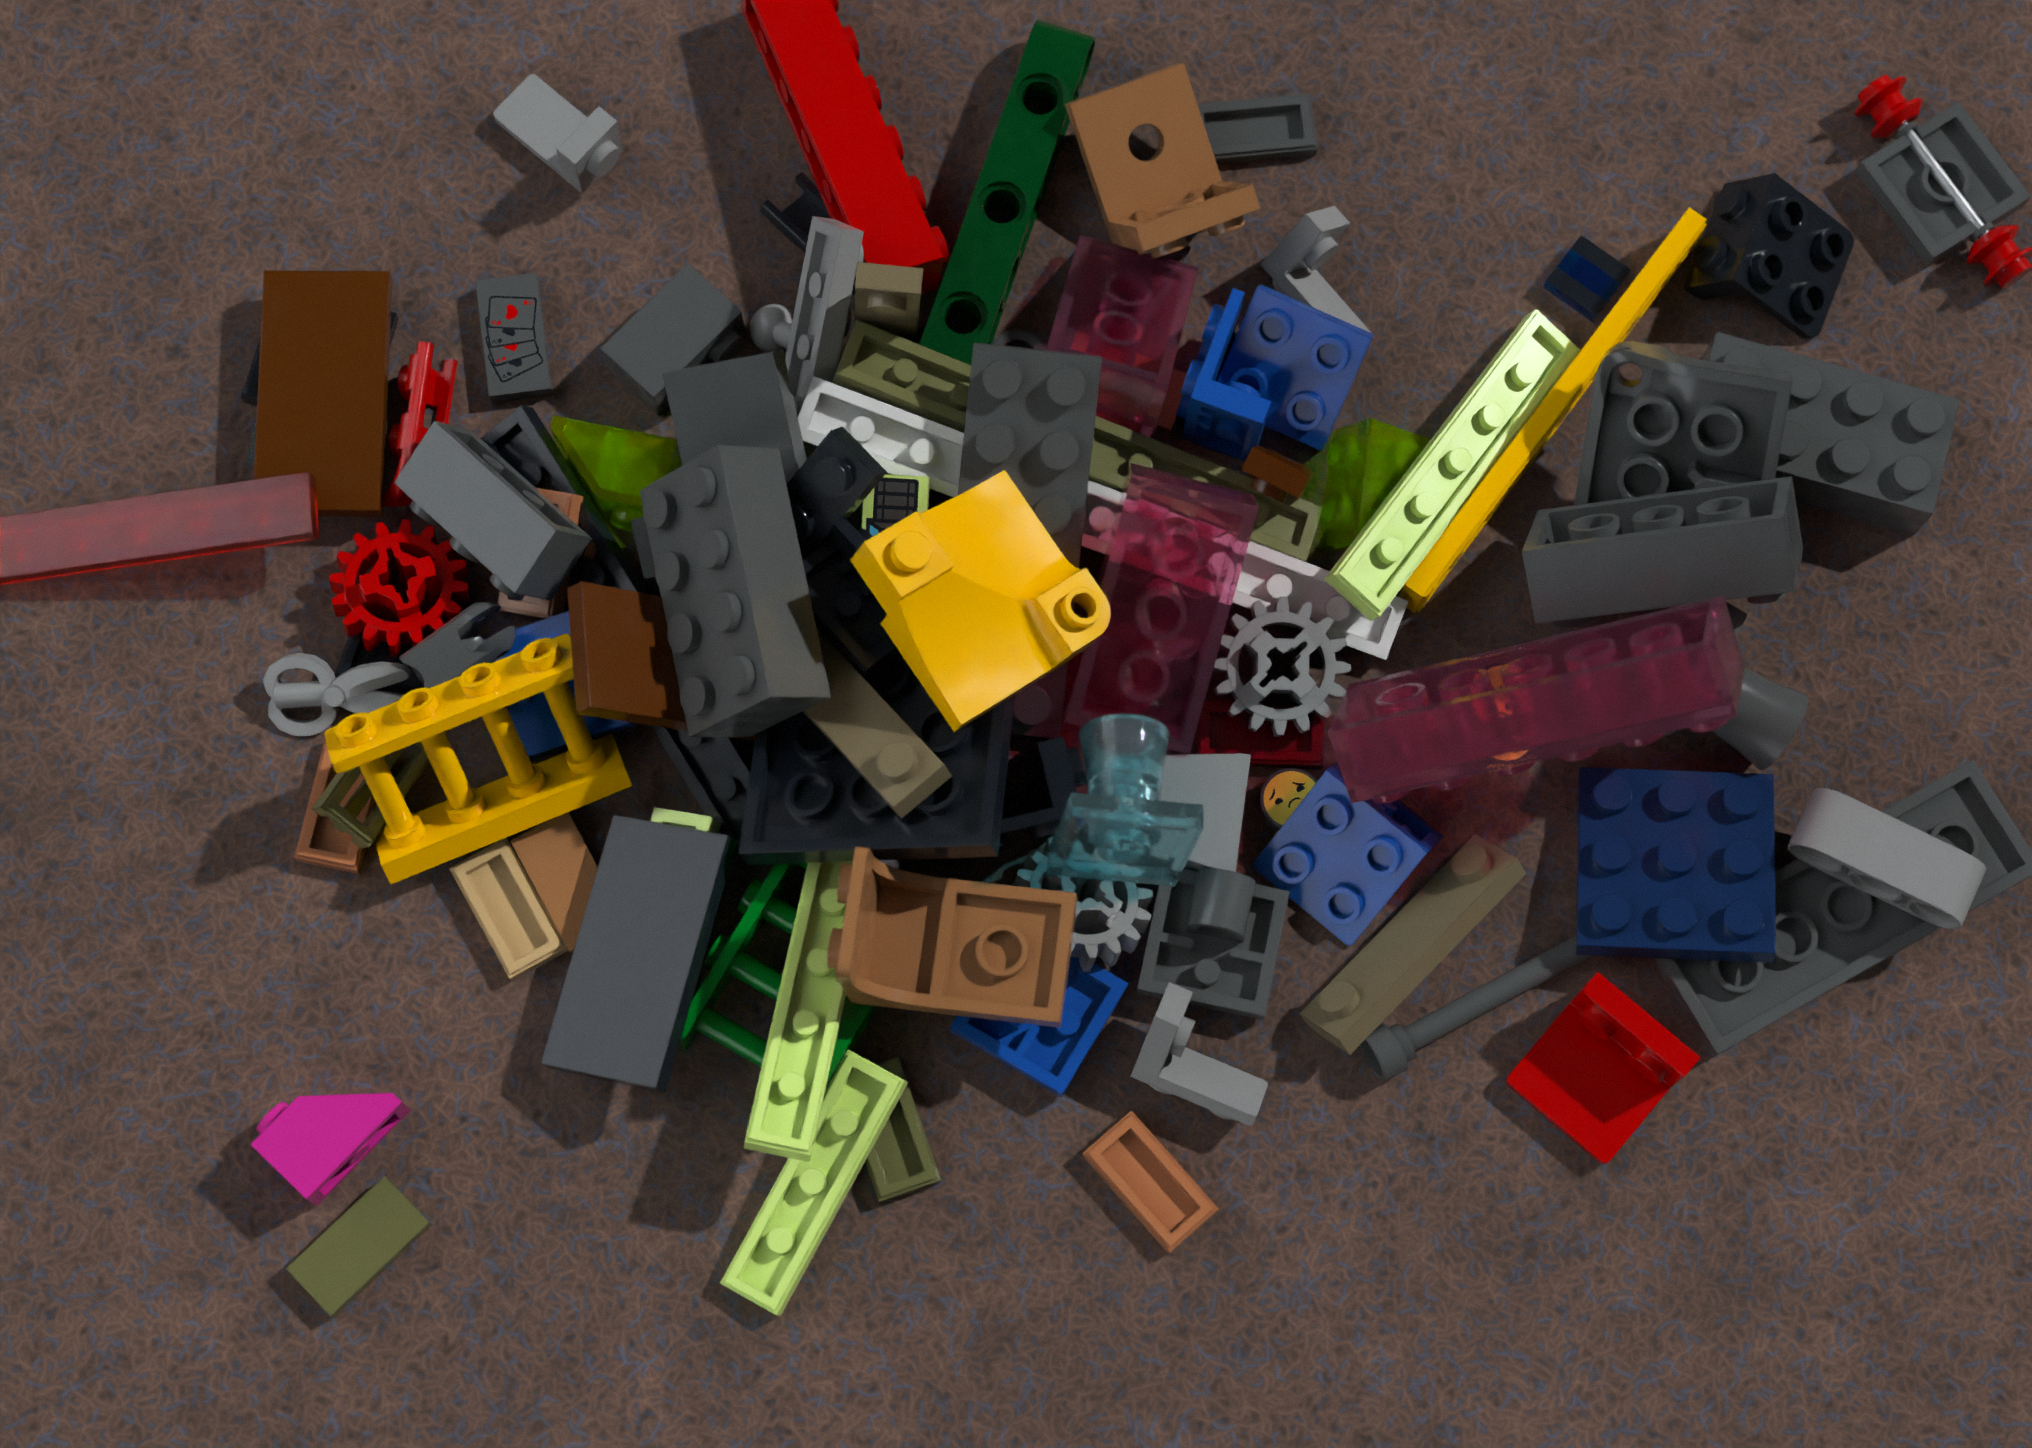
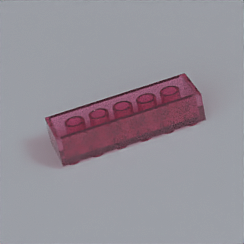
(1539, 702)

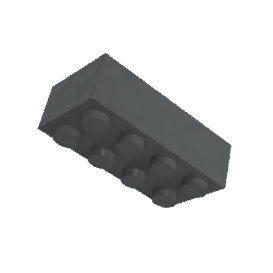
(1854, 437)
(1663, 551)
(734, 592)

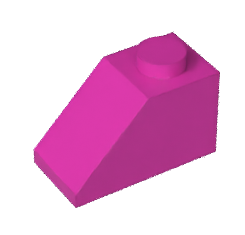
(325, 1137)

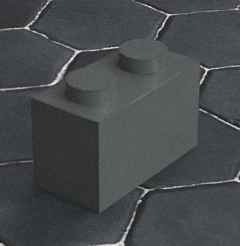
(675, 330)

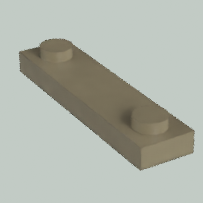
(889, 298)
(875, 736)
(1412, 944)

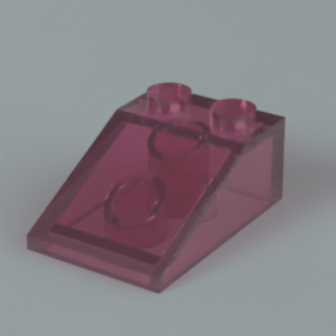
(1131, 316)

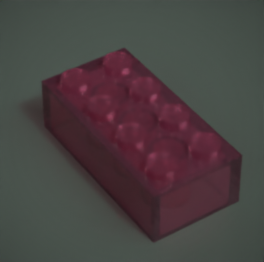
(1169, 599)

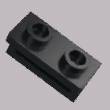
(844, 603)

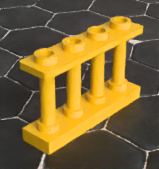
(497, 809)

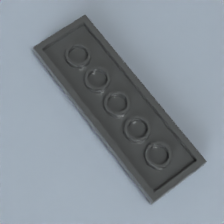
(1037, 423)
(1838, 931)

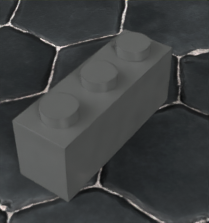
(491, 513)

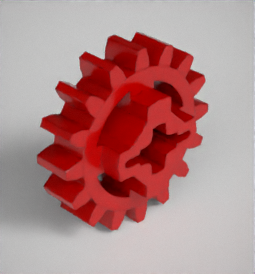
(372, 595)

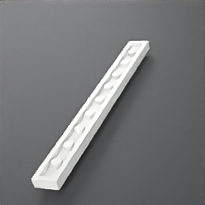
(922, 447)

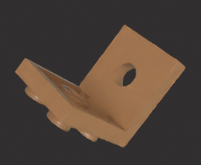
(1173, 192)

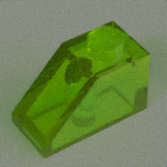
(614, 464)

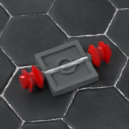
(1943, 183)

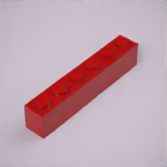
(843, 133)

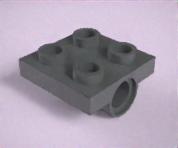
(1215, 939)

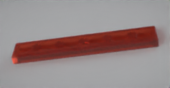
(158, 527)

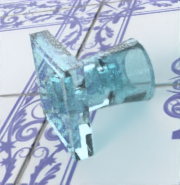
(1121, 823)

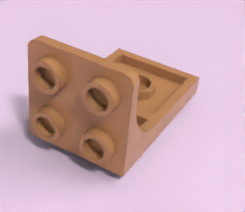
(951, 944)

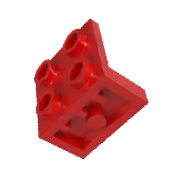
(1601, 1068)

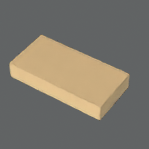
(508, 909)

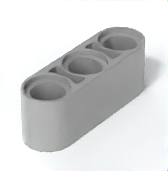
(1887, 858)

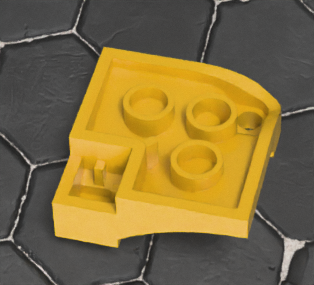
(980, 598)

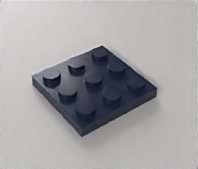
(1676, 865)

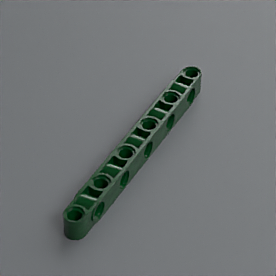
(1010, 179)

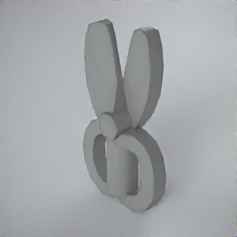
(351, 690)

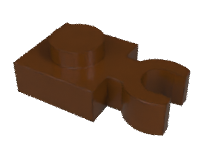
(1275, 474)

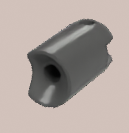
(458, 646)

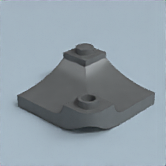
(1679, 425)

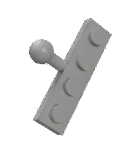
(821, 311)

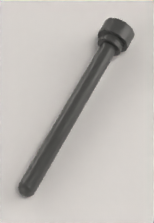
(1394, 1046)

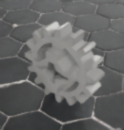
(1302, 688)
(1099, 923)

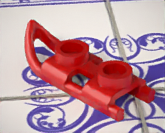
(421, 388)

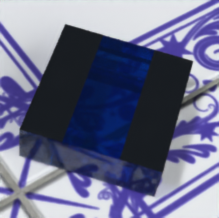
(1587, 278)

